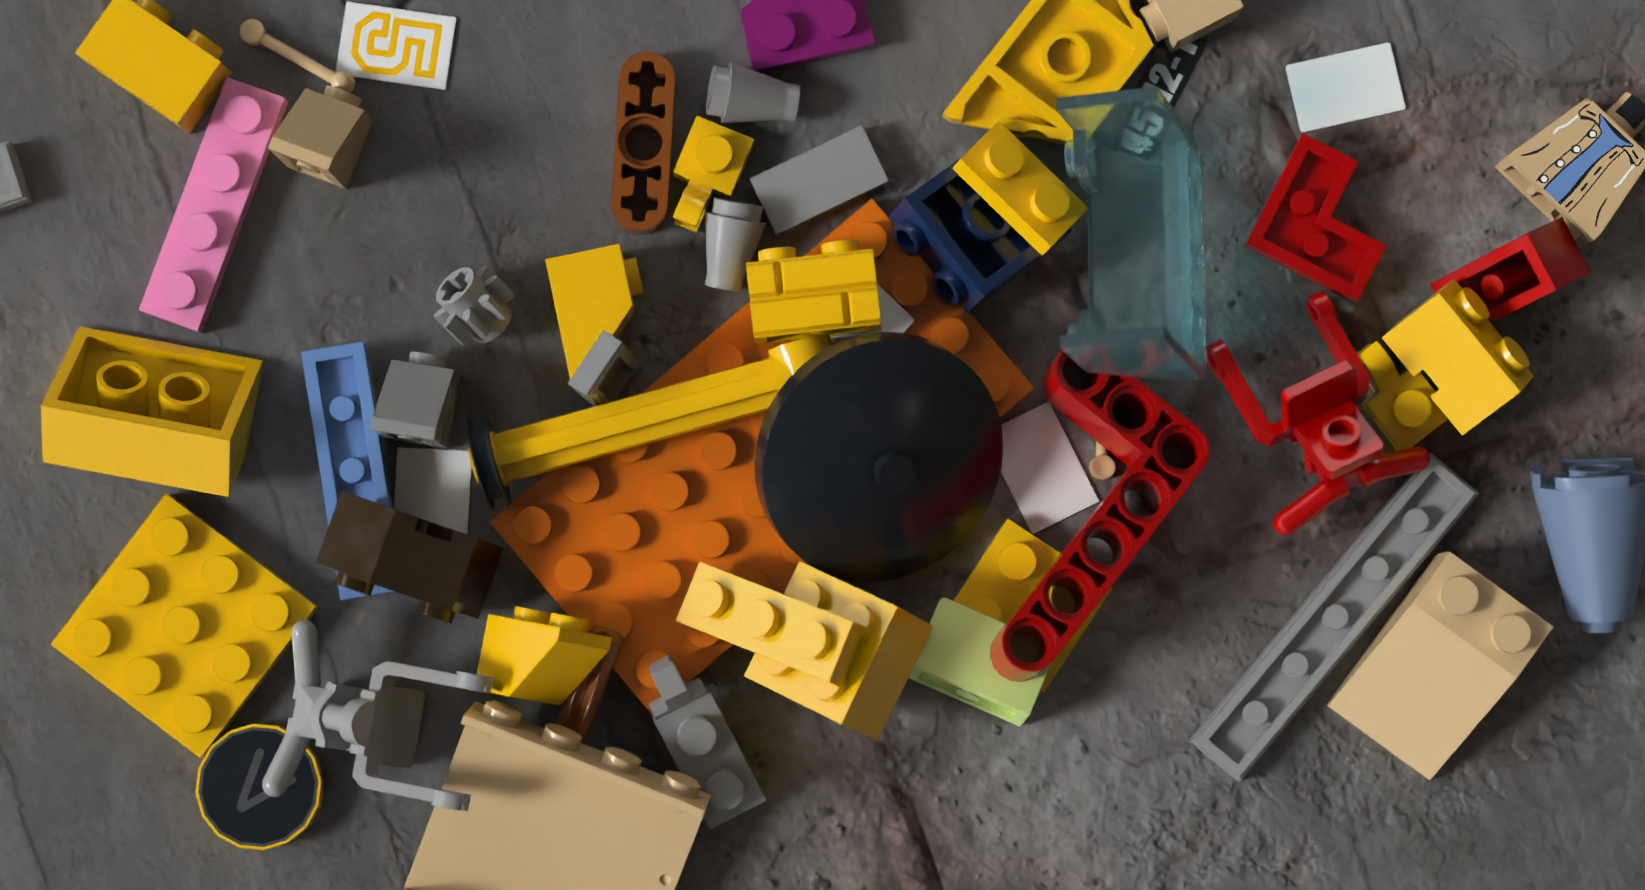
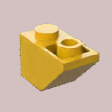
(539, 654)

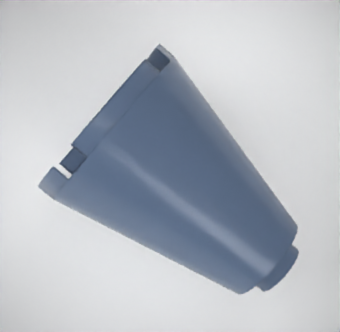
(1594, 536)

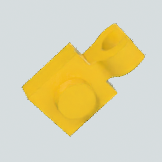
(710, 166)
(1400, 402)

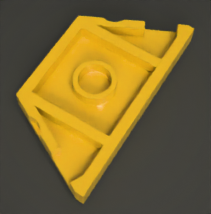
(1049, 55)

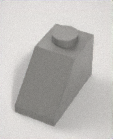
(417, 401)

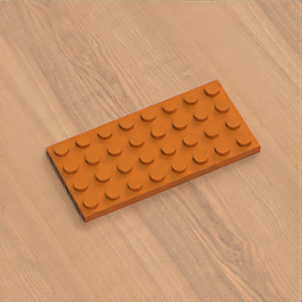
(630, 527)

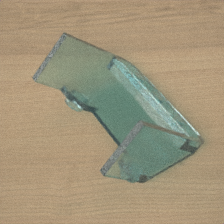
(1142, 237)

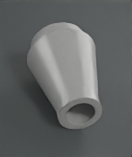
(749, 96)
(731, 241)

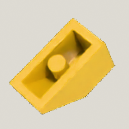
(592, 295)

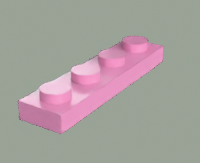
(213, 205)

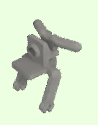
(372, 723)

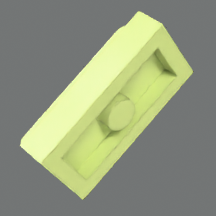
(960, 665)

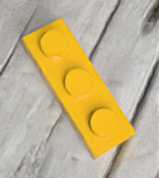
(770, 624)

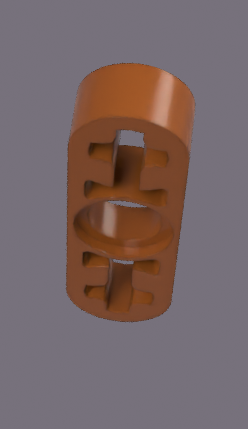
(662, 98)

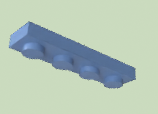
(341, 416)

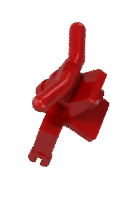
(1323, 420)

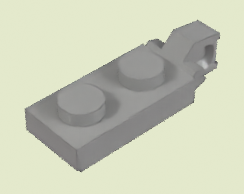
(703, 743)

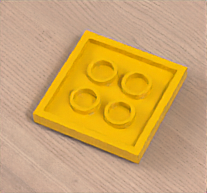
(184, 625)

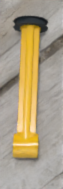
(631, 420)

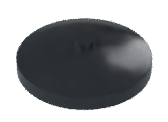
(878, 456)

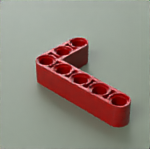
(1111, 519)

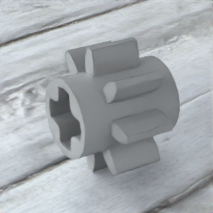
(473, 305)

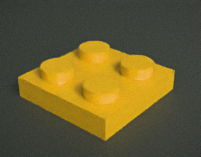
(1007, 576)

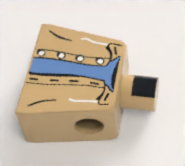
(1581, 165)

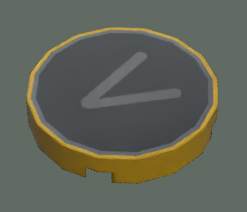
(233, 795)

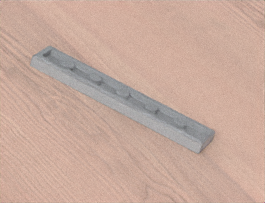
(1333, 618)

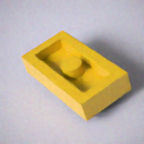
(1020, 188)

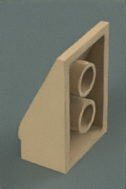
(1439, 664)

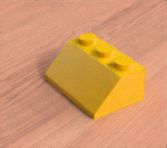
(150, 411)

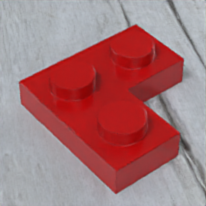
(1298, 225)

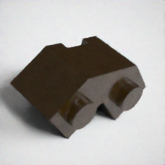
(409, 556)

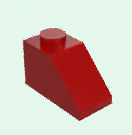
(1522, 269)

